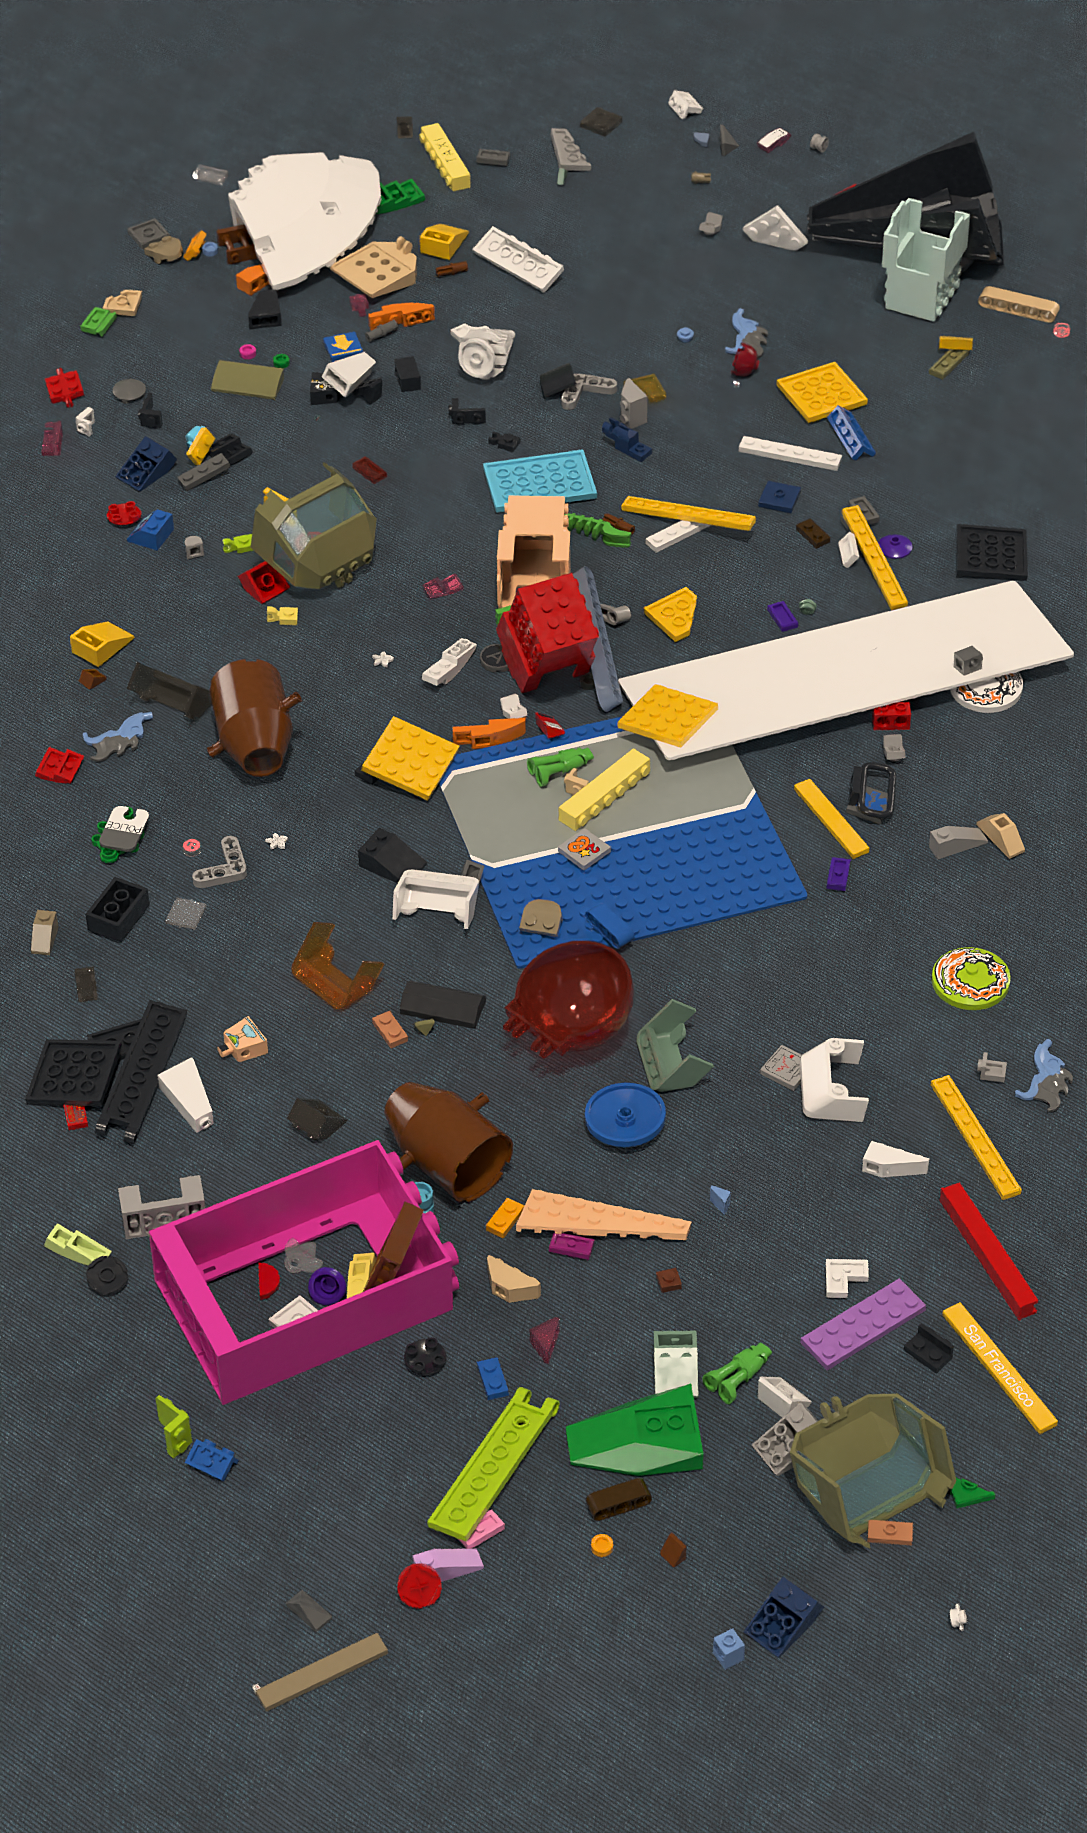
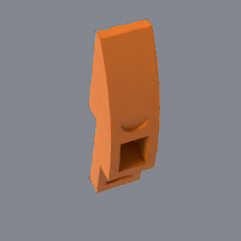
(403, 313)
(496, 733)

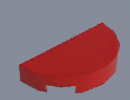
(268, 1280)

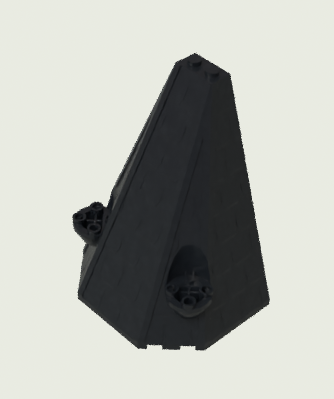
(944, 182)

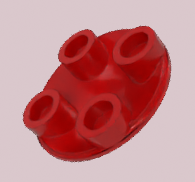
(123, 513)

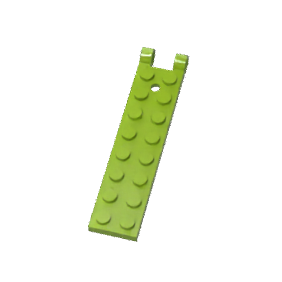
(491, 1465)

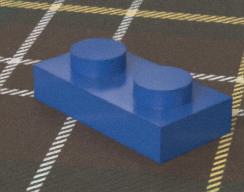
(492, 1378)

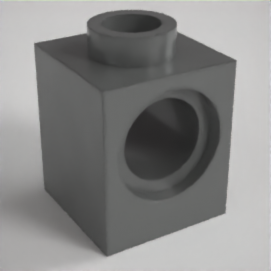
(968, 660)

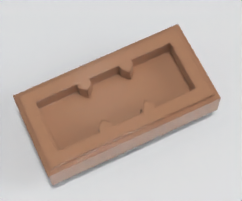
(890, 1532)

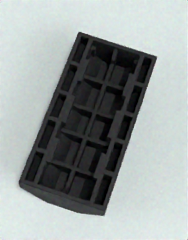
(442, 1004)

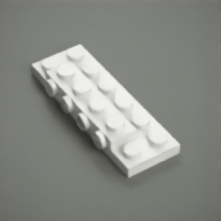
(518, 259)

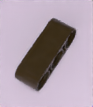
(618, 1499)

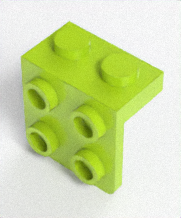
(176, 1428)

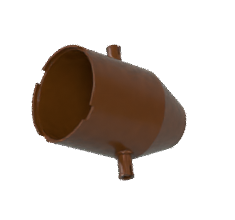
(252, 715)
(448, 1139)

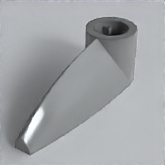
(615, 615)

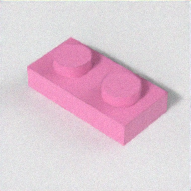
(488, 1527)

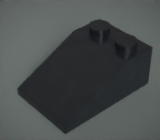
(388, 856)

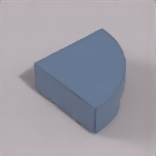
(701, 138)

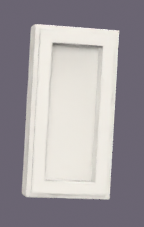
(848, 549)

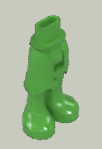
(564, 762)
(747, 1362)

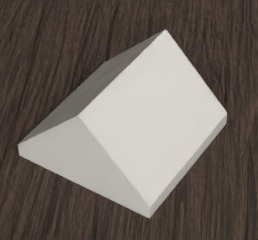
(780, 1395)

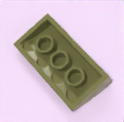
(247, 379)

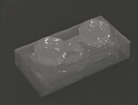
(210, 174)

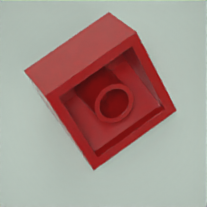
(263, 582)

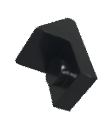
(370, 389)

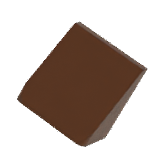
(91, 678)
(673, 1550)

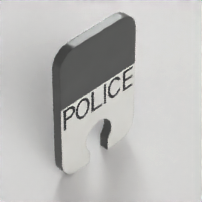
(123, 833)

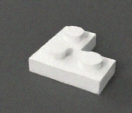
(840, 1272)

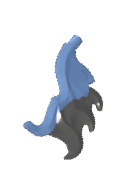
(748, 332)
(118, 740)
(1050, 1079)

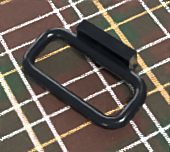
(858, 789)

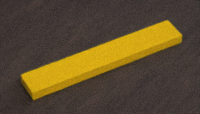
(831, 818)

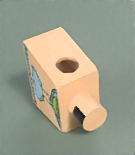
(243, 1041)

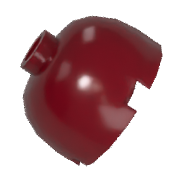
(745, 360)

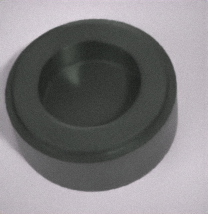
(587, 681)

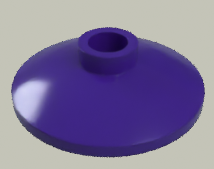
(895, 546)

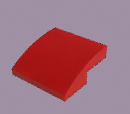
(59, 766)

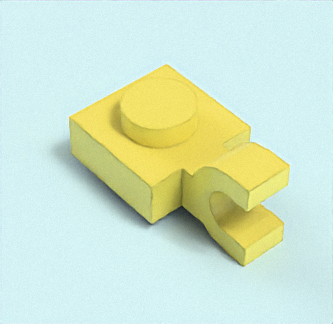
(285, 616)

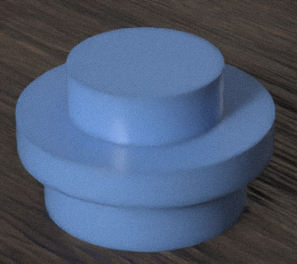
(685, 335)

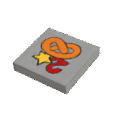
(584, 849)

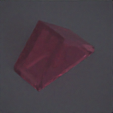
(544, 1338)

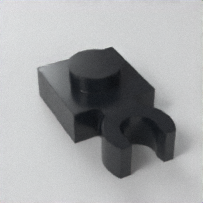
(506, 442)

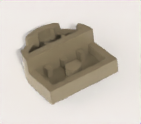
(168, 248)
(541, 918)

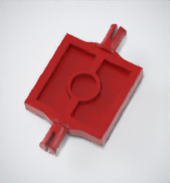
(64, 387)

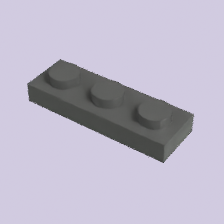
(203, 472)

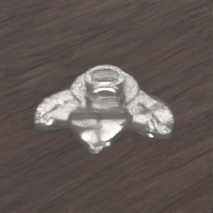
(303, 1255)

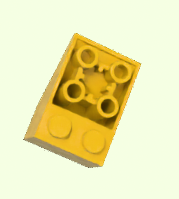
(441, 240)
(99, 642)

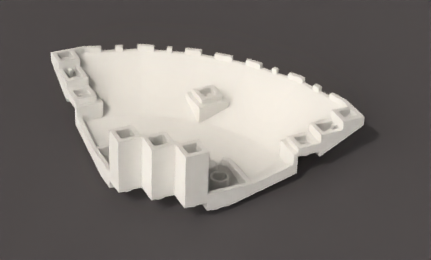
(305, 211)

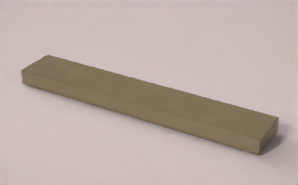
(321, 1672)

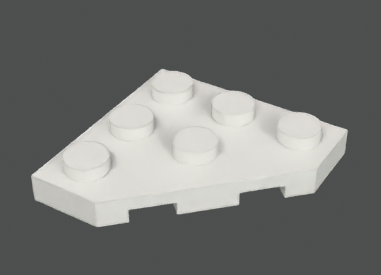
(775, 230)

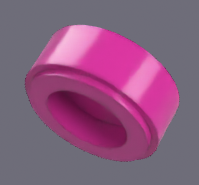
(247, 351)

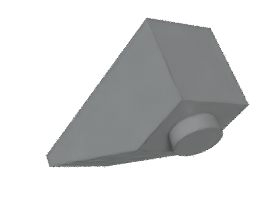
(954, 839)

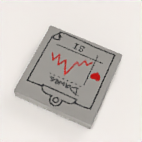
(783, 1068)

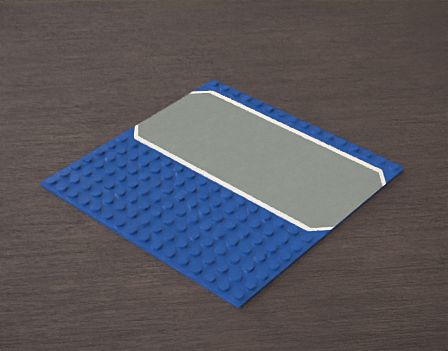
(682, 840)

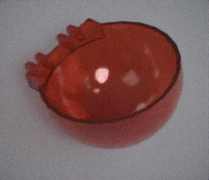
(572, 998)

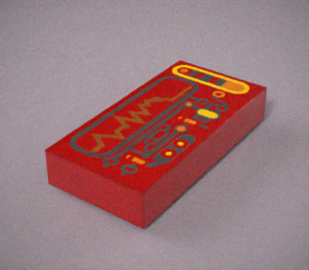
(75, 1117)

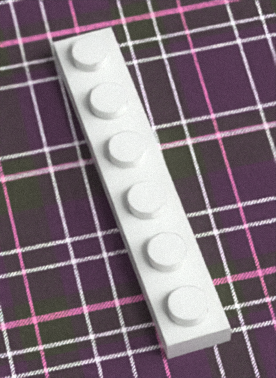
(790, 453)

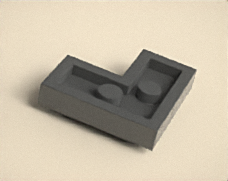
(868, 511)

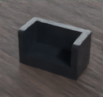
(407, 374)

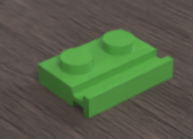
(98, 321)

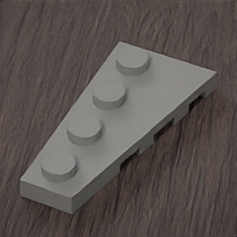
(567, 152)

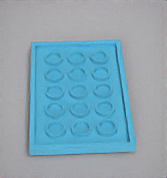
(541, 475)

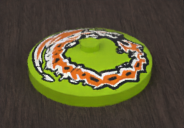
(971, 978)

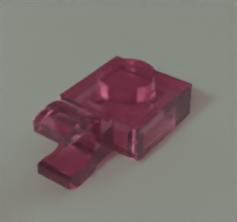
(359, 303)

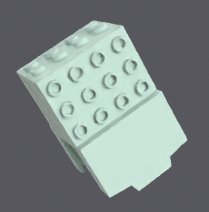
(920, 264)

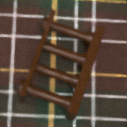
(232, 235)

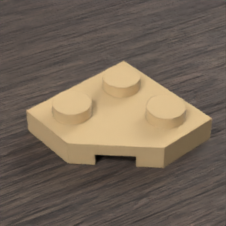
(124, 304)

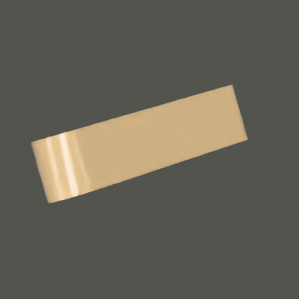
(1018, 304)

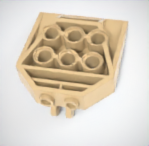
(379, 267)

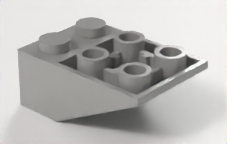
(778, 1440)

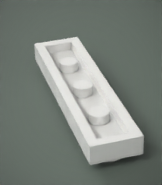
(674, 534)

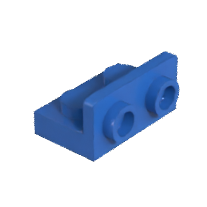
(210, 1459)

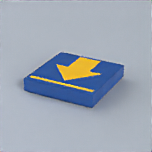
(342, 346)

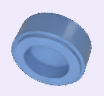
(210, 249)

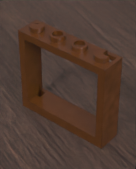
(395, 1246)

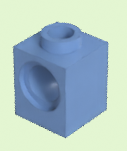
(728, 1648)

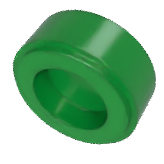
(281, 361)

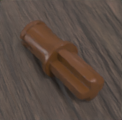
(451, 268)
(619, 523)

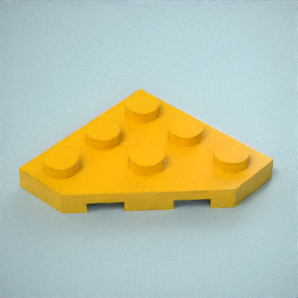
(674, 613)

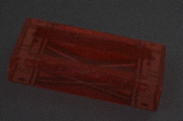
(369, 470)

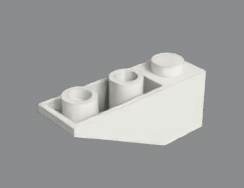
(890, 1162)

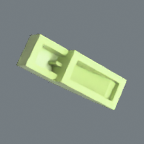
(74, 1245)

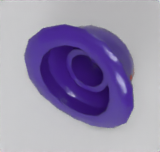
(326, 1286)

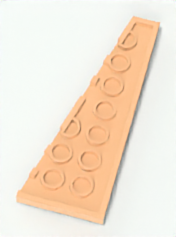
(592, 1218)

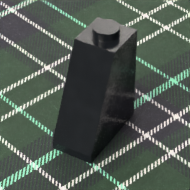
(265, 311)

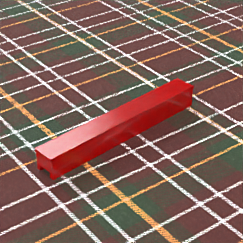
(988, 1251)

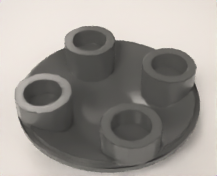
(129, 390)

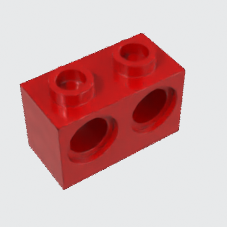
(892, 717)

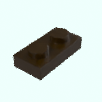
(813, 533)

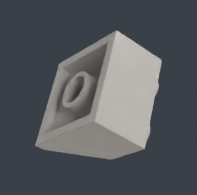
(633, 405)

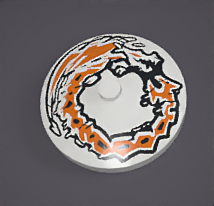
(991, 694)

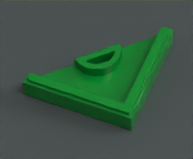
(968, 1493)

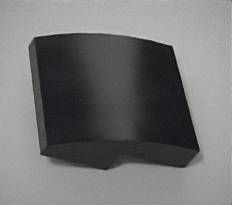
(557, 379)
(231, 448)

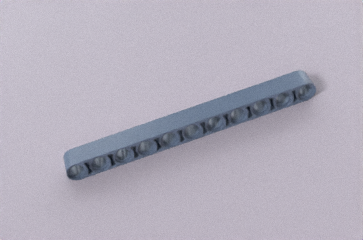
(603, 665)

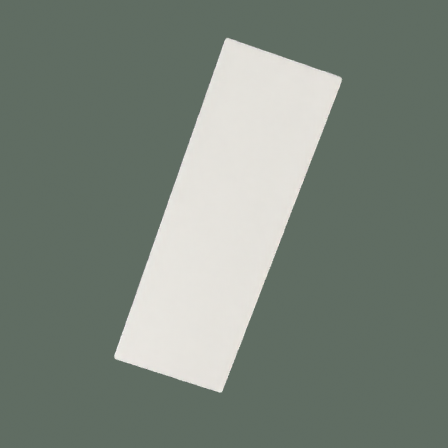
(840, 674)

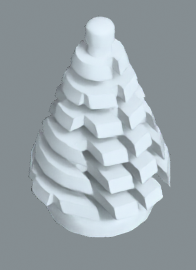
(485, 352)

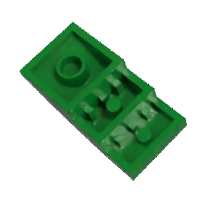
(399, 196)

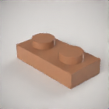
(390, 1029)

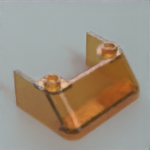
(315, 970)

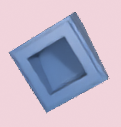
(720, 1198)

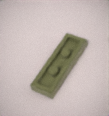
(948, 362)

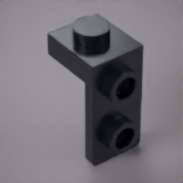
(466, 415)
(149, 417)

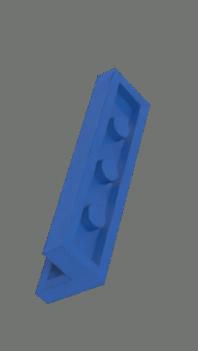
(850, 432)

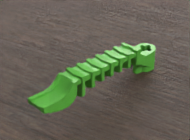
(611, 536)

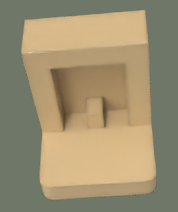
(573, 783)

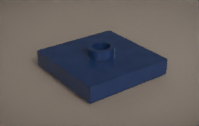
(779, 497)

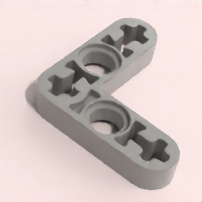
(583, 381)
(227, 869)

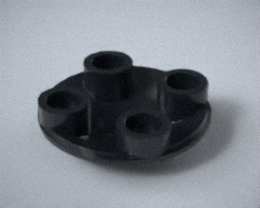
(425, 1356)

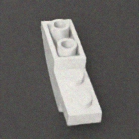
(451, 663)

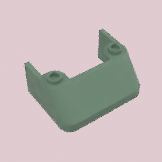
(660, 1050)

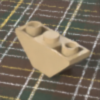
(1003, 834)
(510, 1282)

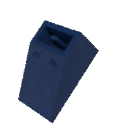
(146, 464)
(783, 1617)

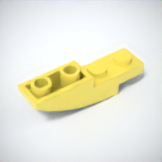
(359, 1272)

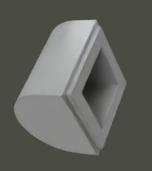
(194, 547)

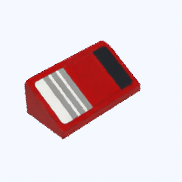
(548, 725)

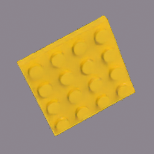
(820, 390)
(668, 715)
(410, 758)

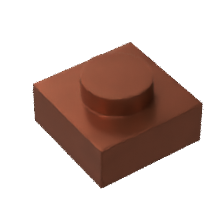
(668, 1280)

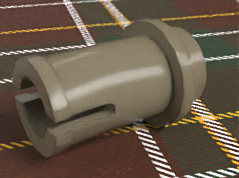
(700, 177)

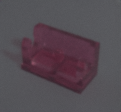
(52, 439)

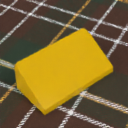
(955, 343)

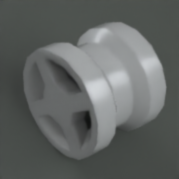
(819, 143)

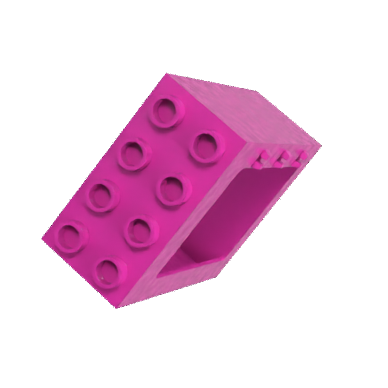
(345, 1190)

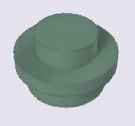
(807, 606)

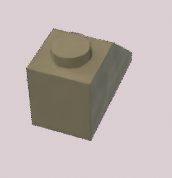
(44, 932)

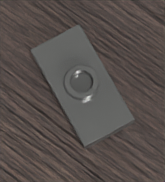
(493, 157)

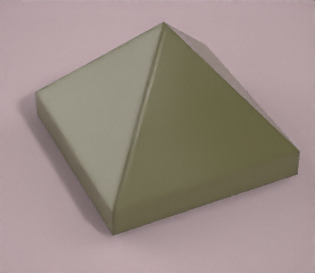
(424, 1026)

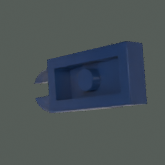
(626, 440)

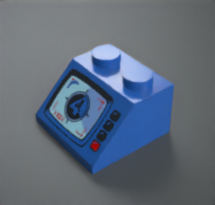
(153, 530)

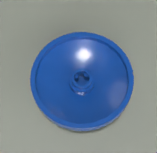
(625, 1114)

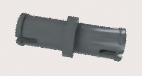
(381, 330)

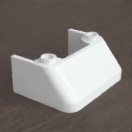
(436, 892)
(819, 1095)

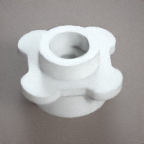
(958, 1617)

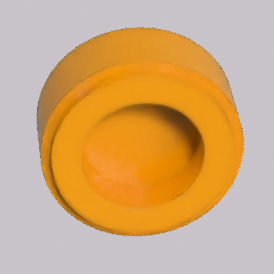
(602, 1545)

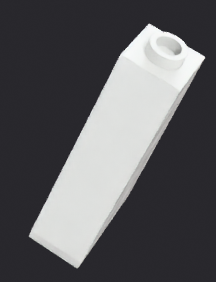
(348, 372)
(187, 1094)

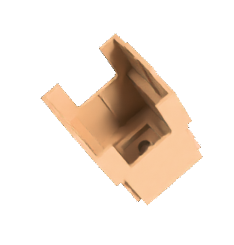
(532, 544)

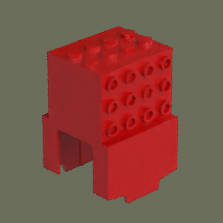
(547, 631)

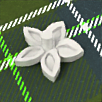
(382, 659)
(277, 841)

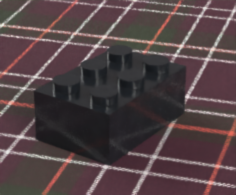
(117, 909)

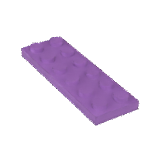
(863, 1324)

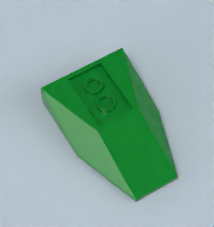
(641, 1436)

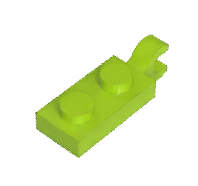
(239, 543)

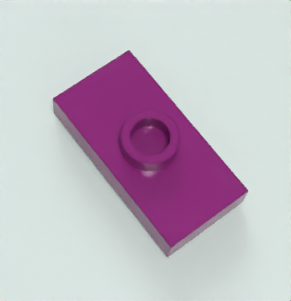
(571, 1245)

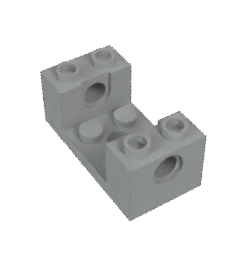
(142, 1218)

